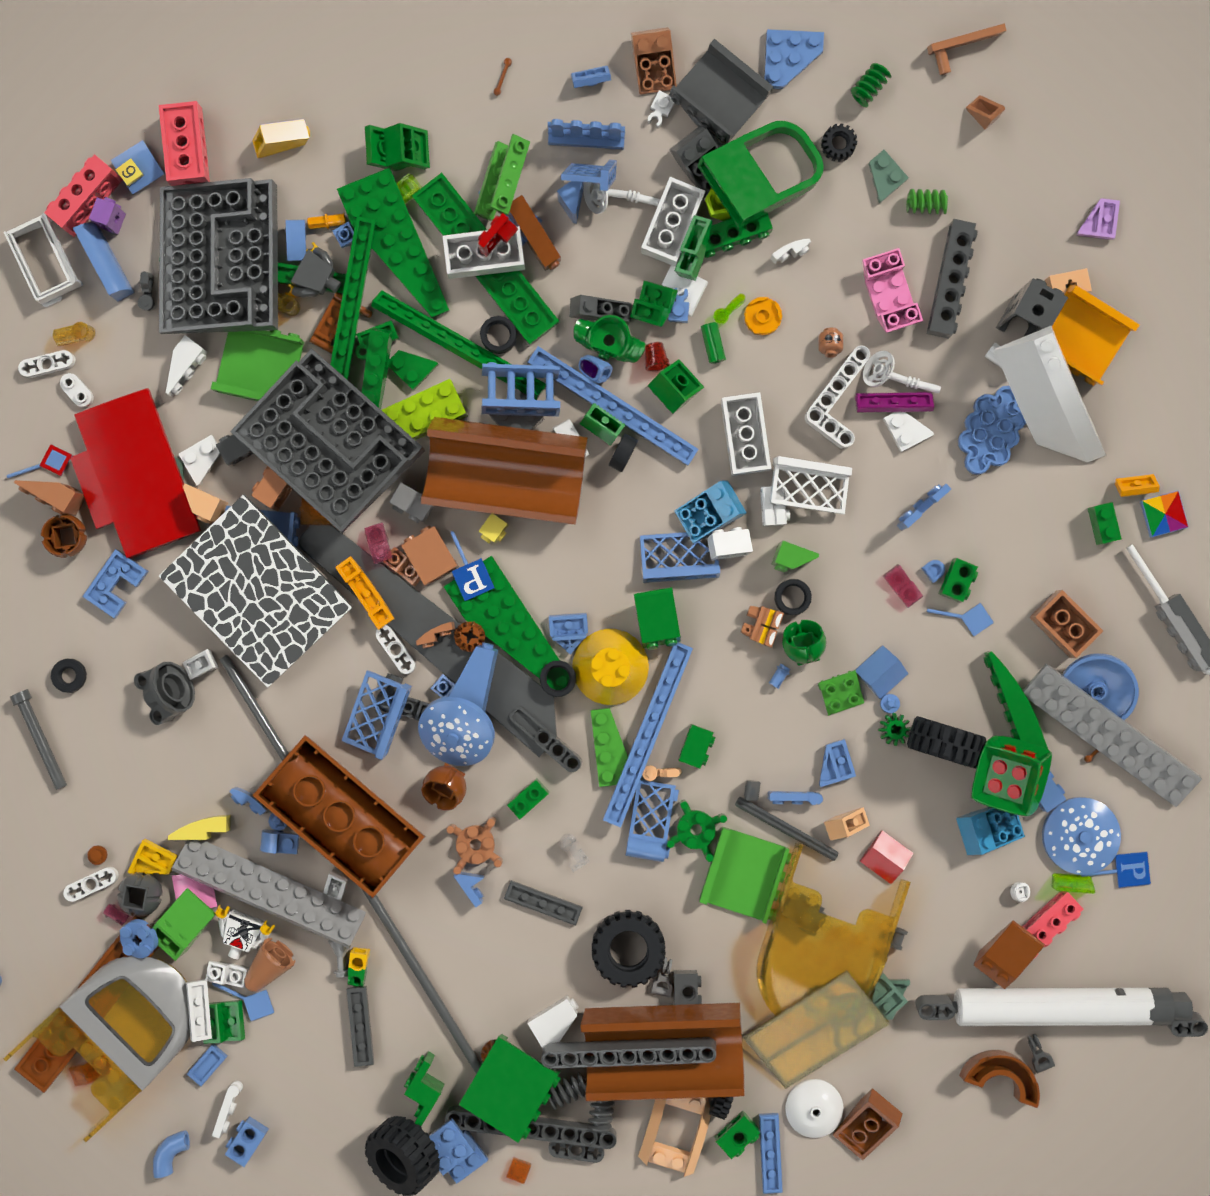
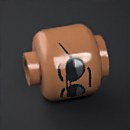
(830, 342)

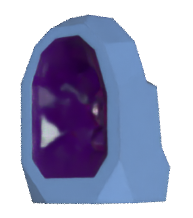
(595, 368)

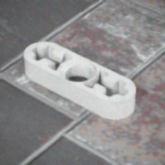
(35, 372)
(399, 664)
(101, 873)

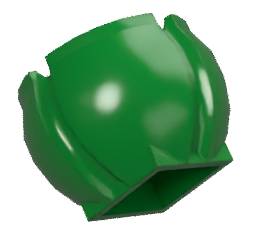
(804, 642)

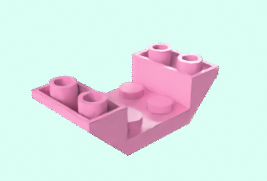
(890, 291)

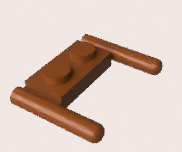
(327, 327)

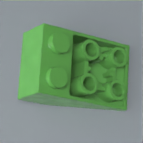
(182, 924)

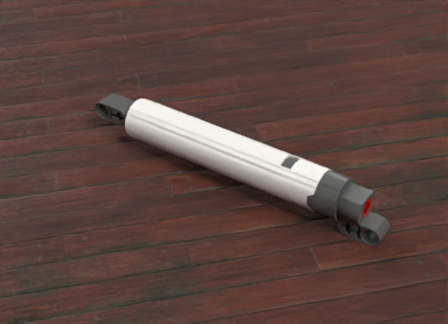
(1066, 1008)

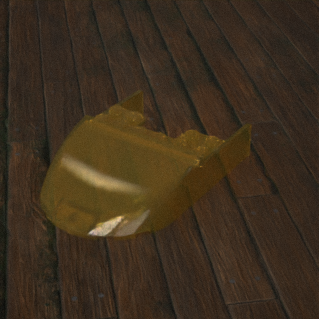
(812, 948)

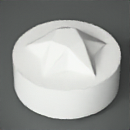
(1020, 892)

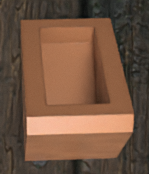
(985, 111)

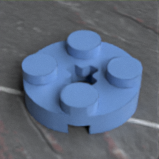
(131, 945)

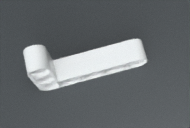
(822, 410)

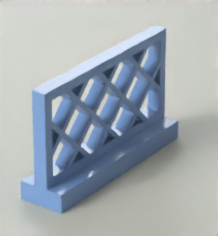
(592, 173)
(676, 573)
(392, 719)

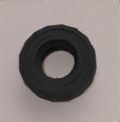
(60, 684)

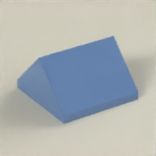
(570, 199)
(881, 671)

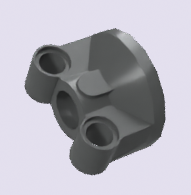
(166, 691)

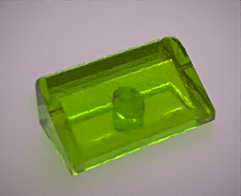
(1072, 883)

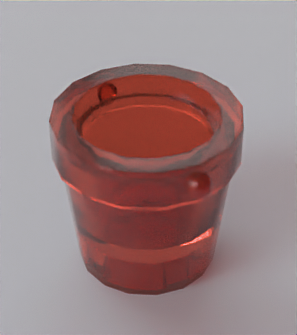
(655, 357)

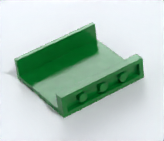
(509, 1089)

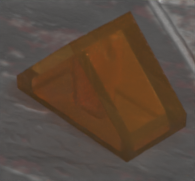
(83, 1073)

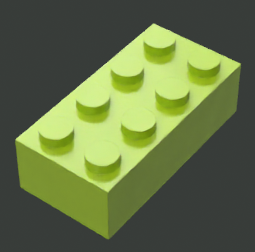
(419, 410)

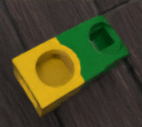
(358, 966)

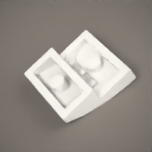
(694, 288)

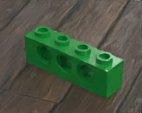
(720, 230)

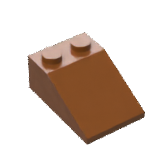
(1008, 954)
(868, 1124)

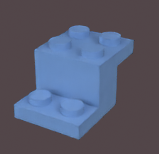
(457, 1151)

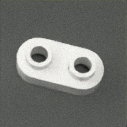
(76, 389)

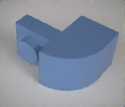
(279, 842)

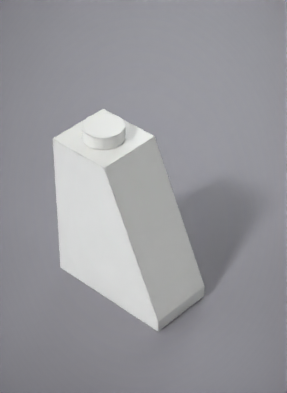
(554, 1021)

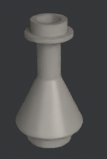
(340, 951)

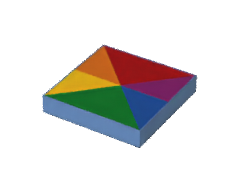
(1164, 514)

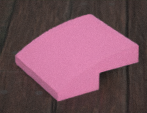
(202, 891)

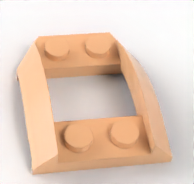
(670, 1156)

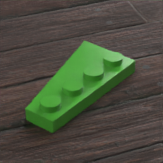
(608, 747)

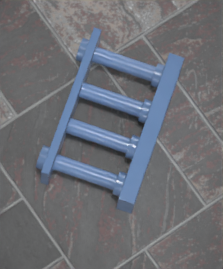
(512, 406)

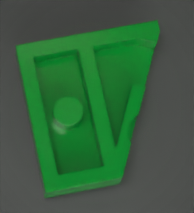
(411, 368)

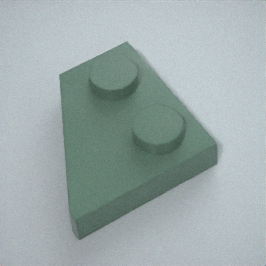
(886, 175)
(887, 997)

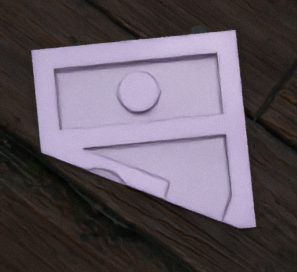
(1102, 220)

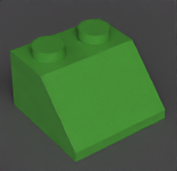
(791, 556)

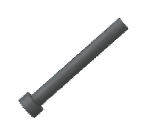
(22, 700)

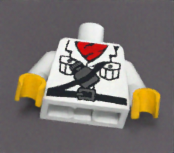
(241, 931)

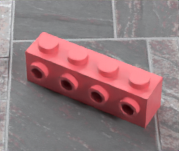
(1053, 917)

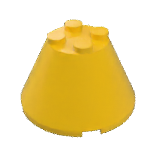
(610, 666)

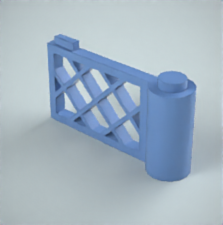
(647, 846)

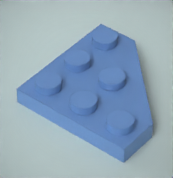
(790, 54)

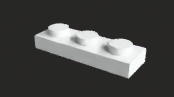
(198, 1010)

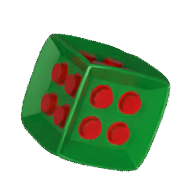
(1011, 775)

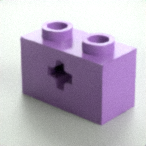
(107, 215)

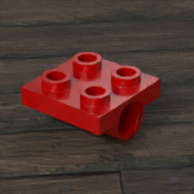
(500, 229)

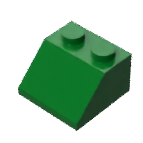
(675, 386)

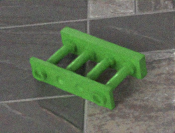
(502, 177)

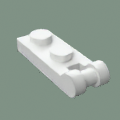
(228, 1107)

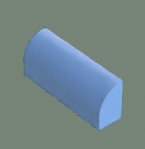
(103, 261)

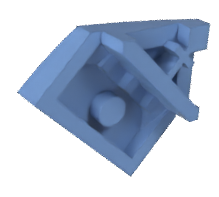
(568, 629)

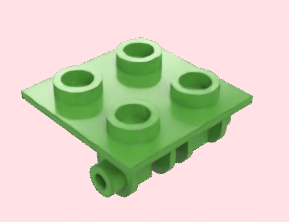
(841, 692)

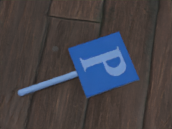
(1131, 869)

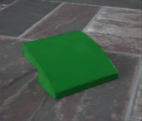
(654, 303)
(226, 1021)

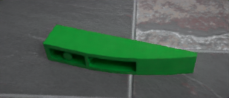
(377, 365)
(1016, 705)

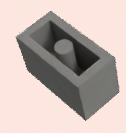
(410, 501)

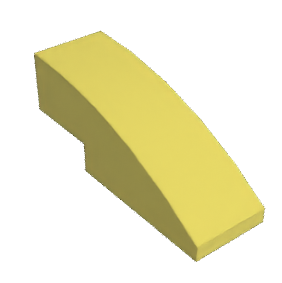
(202, 828)

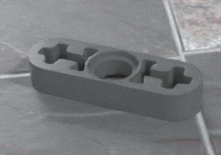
(589, 1158)

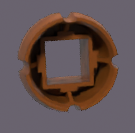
(52, 536)
(444, 787)

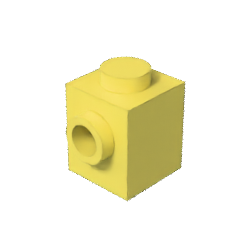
(493, 529)

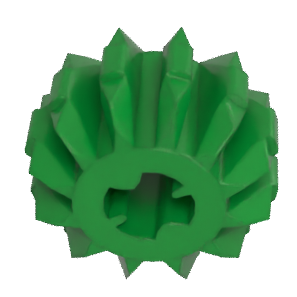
(901, 731)

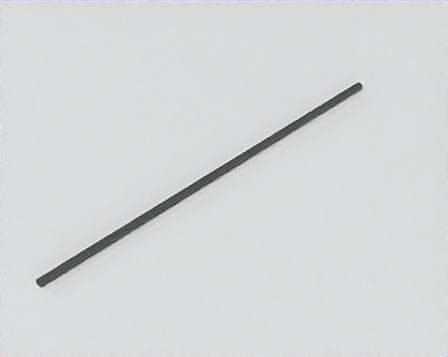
(375, 902)

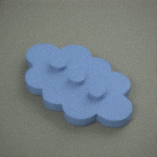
(991, 431)

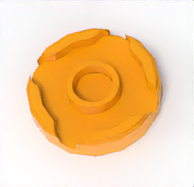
(763, 316)

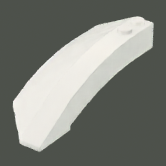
(1049, 395)

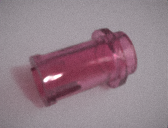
(115, 914)

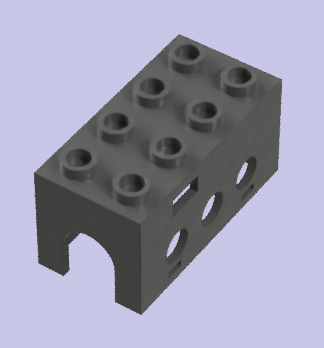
(1036, 304)

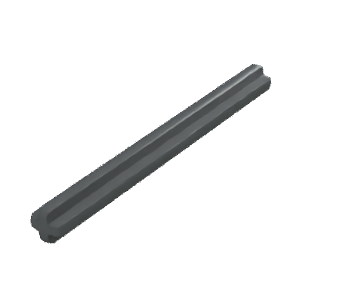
(786, 828)

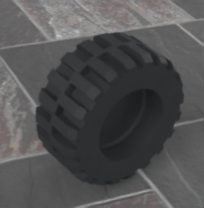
(946, 742)
(636, 973)
(402, 1155)

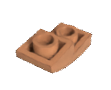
(403, 566)
(430, 637)

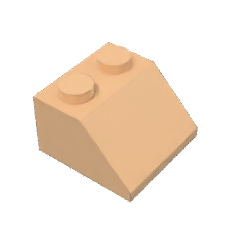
(204, 505)

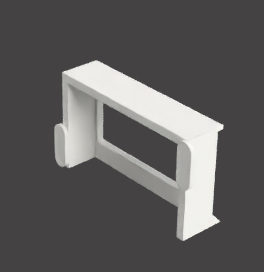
(54, 294)

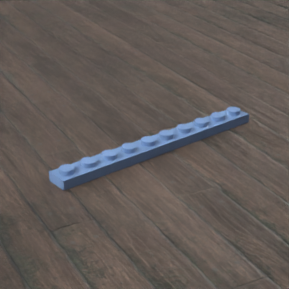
(621, 410)
(647, 734)

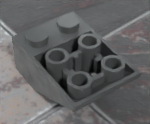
(689, 152)

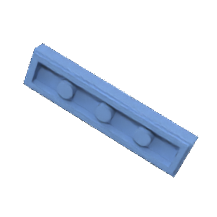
(770, 1153)

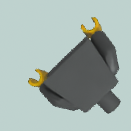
(314, 275)

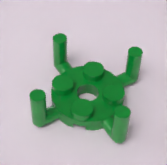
(701, 840)

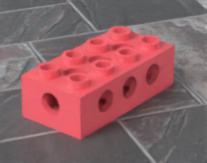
(173, 138)
(80, 203)

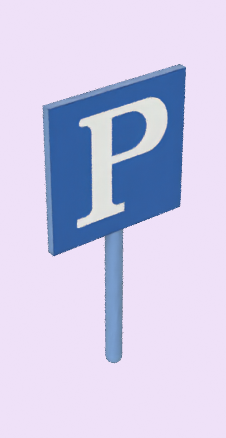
(472, 577)

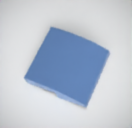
(145, 162)

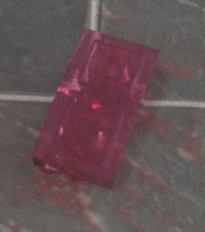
(378, 543)
(902, 585)

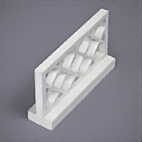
(810, 468)

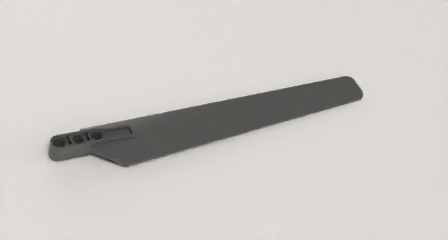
(513, 696)

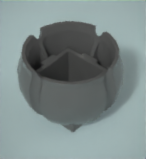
(151, 898)

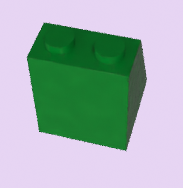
(657, 618)

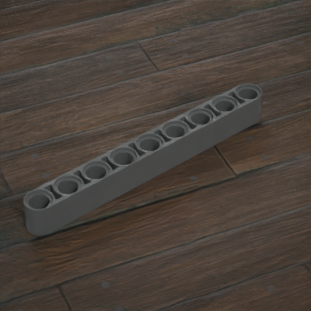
(637, 1047)
(540, 1133)

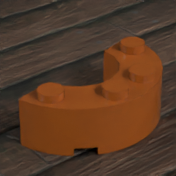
(999, 1062)

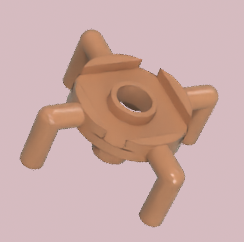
(470, 855)

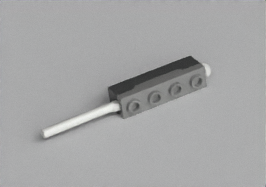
(1179, 621)

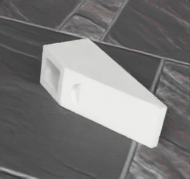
(184, 361)

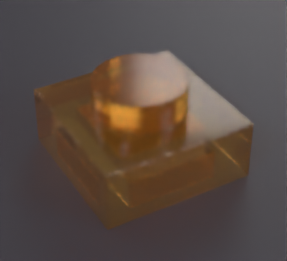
(518, 1170)

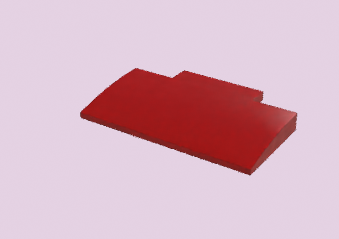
(132, 474)

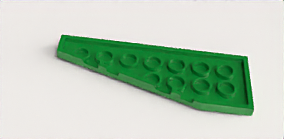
(394, 236)
(509, 625)

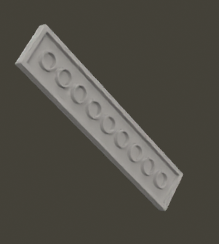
(1111, 735)
(269, 891)

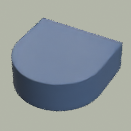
(934, 570)

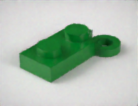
(363, 337)

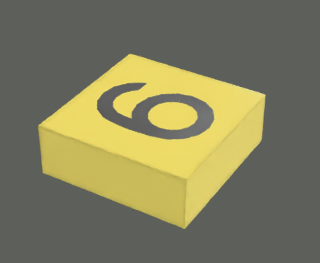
(129, 172)

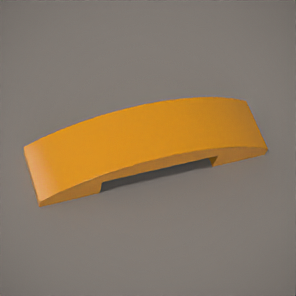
(365, 592)

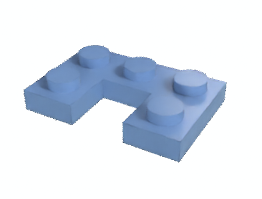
(921, 506)
(101, 588)

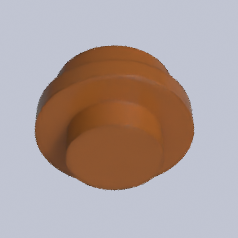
(97, 855)

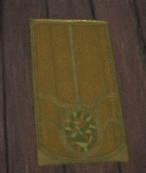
(816, 1029)

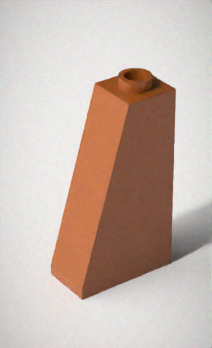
(534, 234)

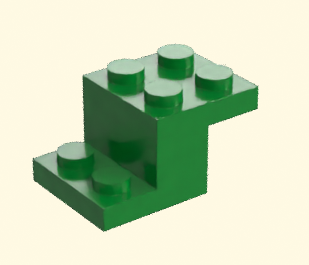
(397, 147)
(423, 1088)

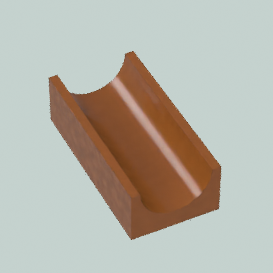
(504, 470)
(339, 816)
(667, 1081)

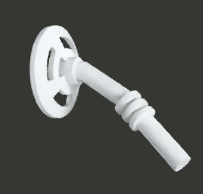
(601, 195)
(886, 373)

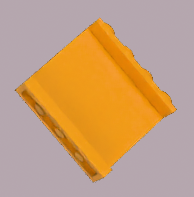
(1090, 334)

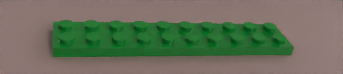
(507, 289)

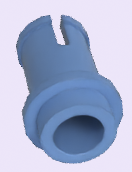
(779, 676)

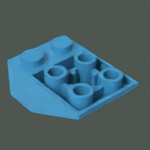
(710, 511)
(988, 830)

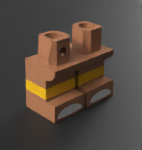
(765, 617)

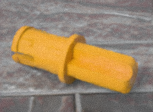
(326, 221)

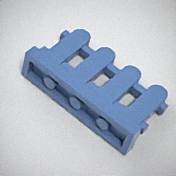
(586, 135)

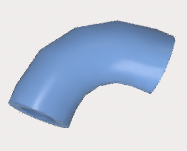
(167, 1151)

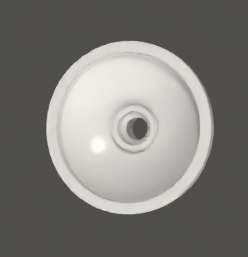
(807, 1097)

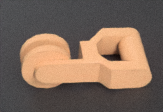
(651, 772)

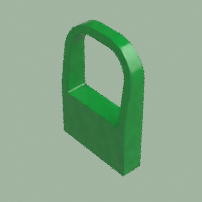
(742, 183)

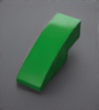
(693, 248)

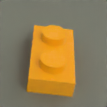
(1137, 485)

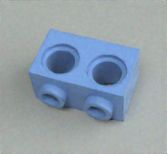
(248, 1142)

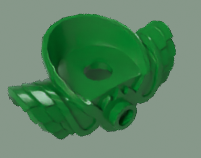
(591, 336)

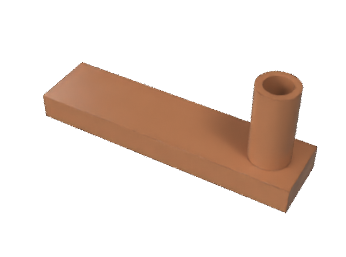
(940, 48)

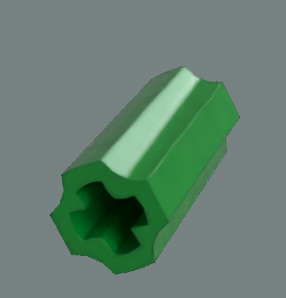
(713, 342)

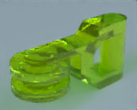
(722, 315)

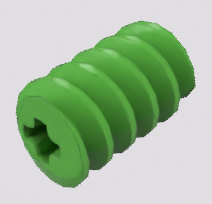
(927, 200)

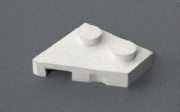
(906, 430)
(200, 458)

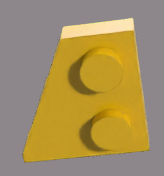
(152, 859)

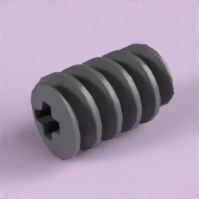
(568, 1090)
(602, 1115)

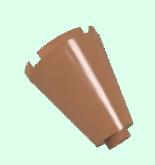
(269, 964)

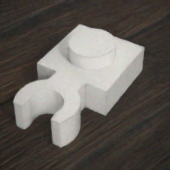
(661, 106)

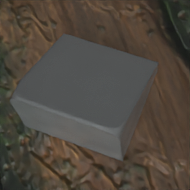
(752, 790)

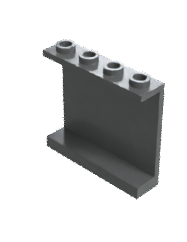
(721, 92)

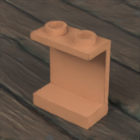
(429, 555)

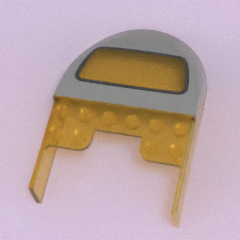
(124, 1024)

